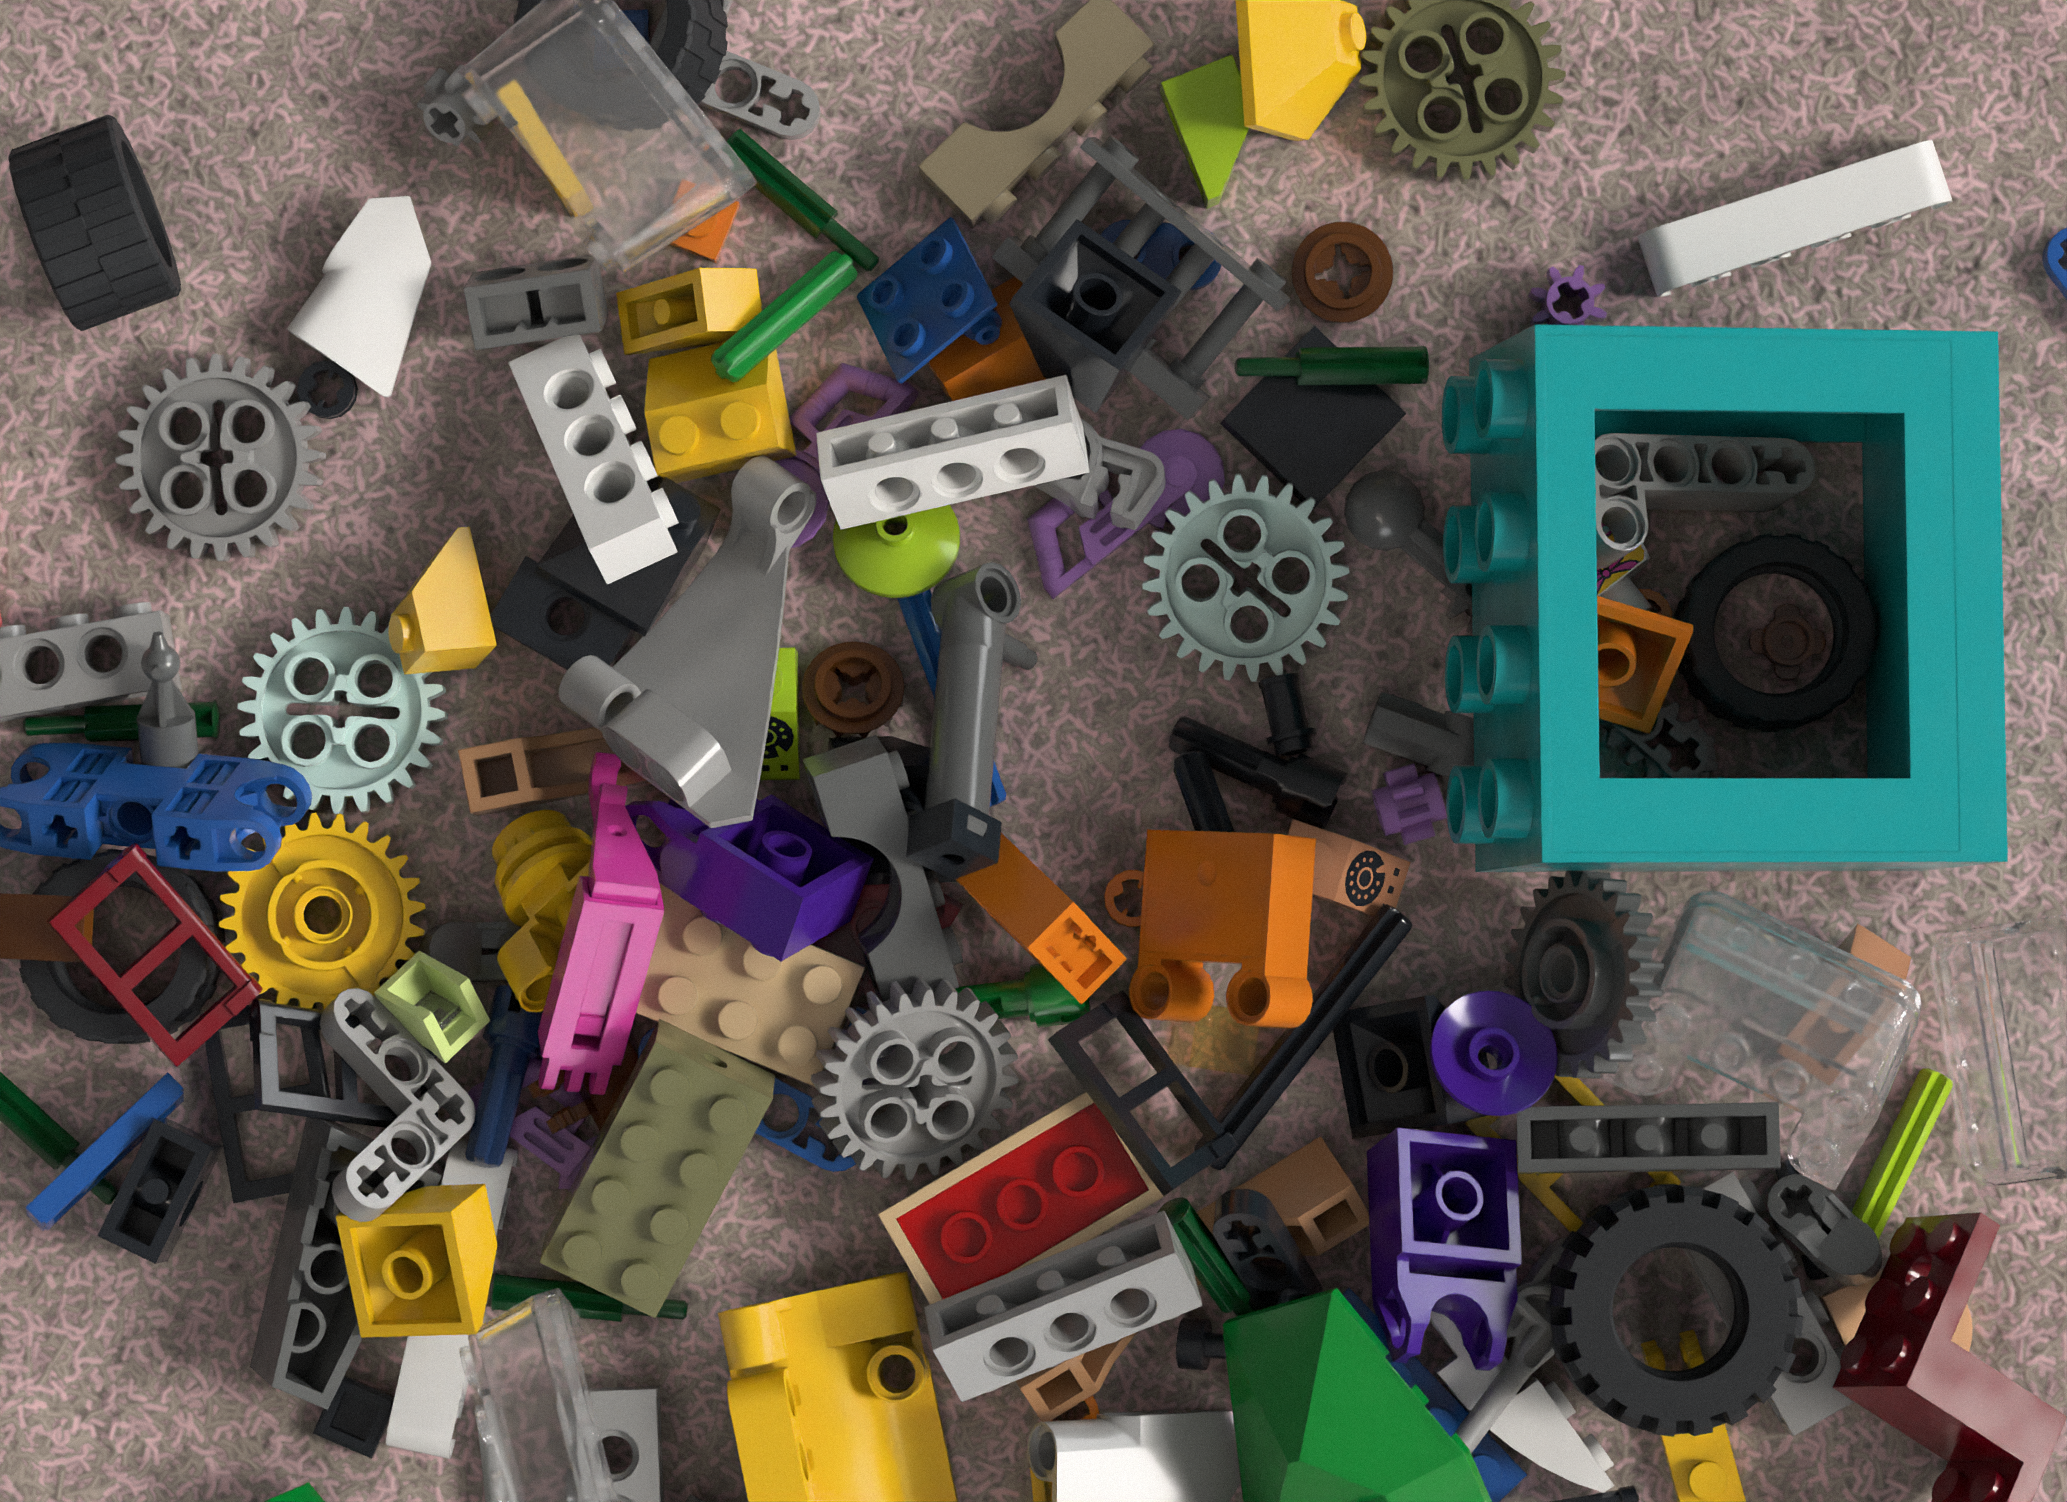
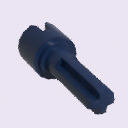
(514, 1042)

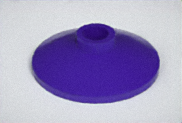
(1507, 1031)

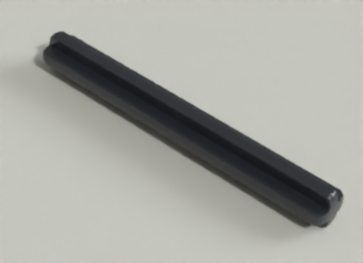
(1300, 1043)

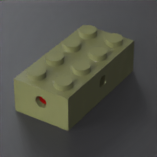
(657, 1168)

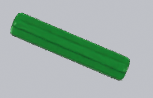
(784, 316)

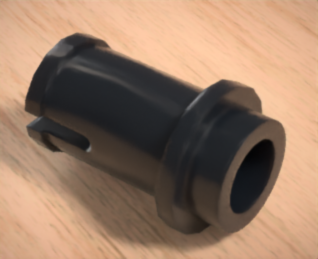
(1286, 715)

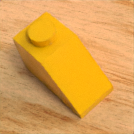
(688, 309)
(445, 613)

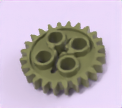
(1406, 94)

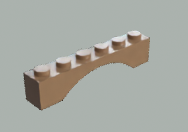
(1316, 1207)

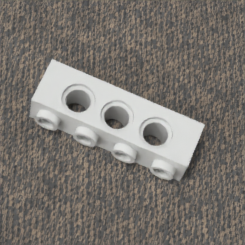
(952, 452)
(593, 457)

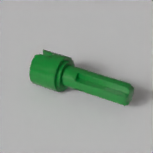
(1033, 996)

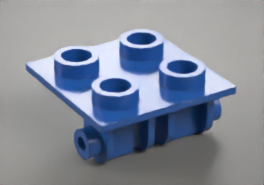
(930, 302)

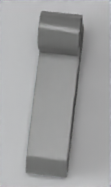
(1689, 481)

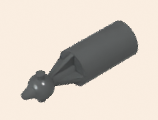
(165, 719)

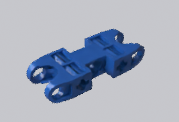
(185, 814)

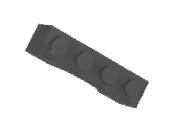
(861, 800)

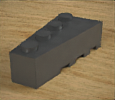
(309, 1309)

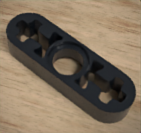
(1270, 1238)

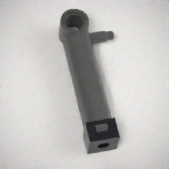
(955, 827)

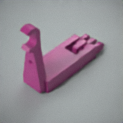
(603, 945)

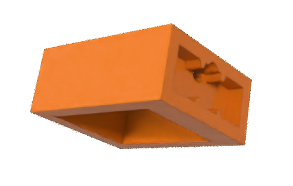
(1044, 921)

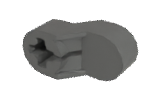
(461, 947)
(1800, 1210)

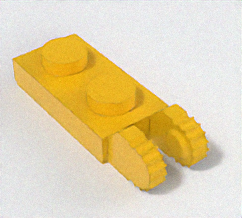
(1701, 1464)

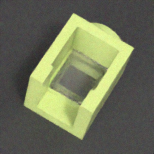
(434, 1005)

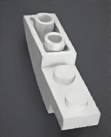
(1532, 1421)

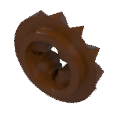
(1360, 248)
(853, 664)

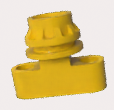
(537, 880)

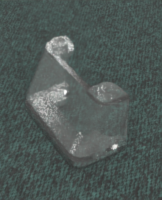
(606, 127)

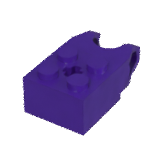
(764, 878)
(1444, 1239)

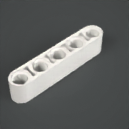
(1793, 217)
(431, 1373)

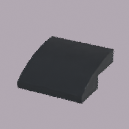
(1311, 431)

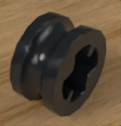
(346, 395)

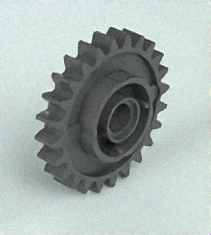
(1587, 970)

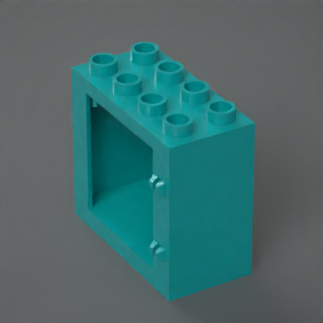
(1931, 565)

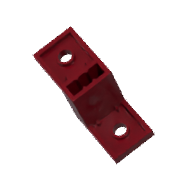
(1931, 1387)

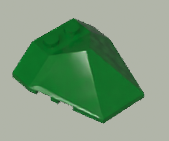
(1330, 1414)

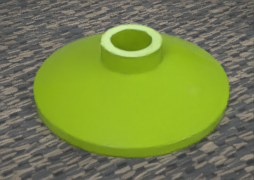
(899, 563)

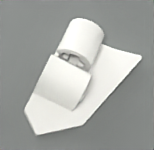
(369, 293)

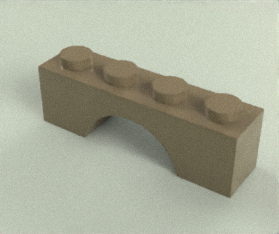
(981, 167)

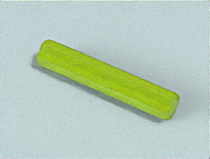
(1902, 1149)

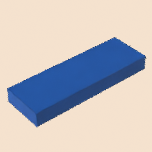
(105, 1153)

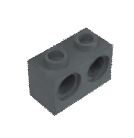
(535, 302)

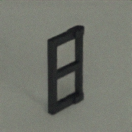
(228, 1106)
(345, 1108)
(1118, 1109)

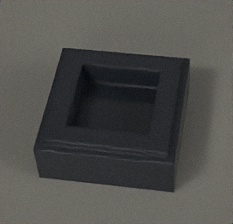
(356, 1417)

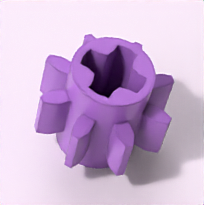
(1572, 287)
(1409, 804)

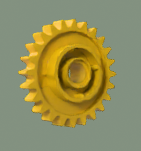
(369, 902)

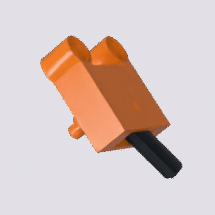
(1223, 902)

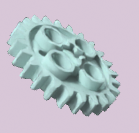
(1207, 620)
(346, 654)

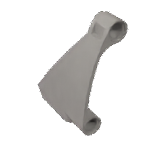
(699, 688)
(1138, 1457)

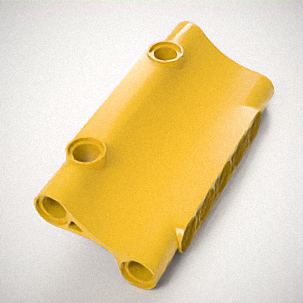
(815, 1404)

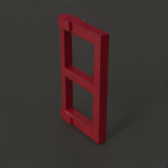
(189, 925)

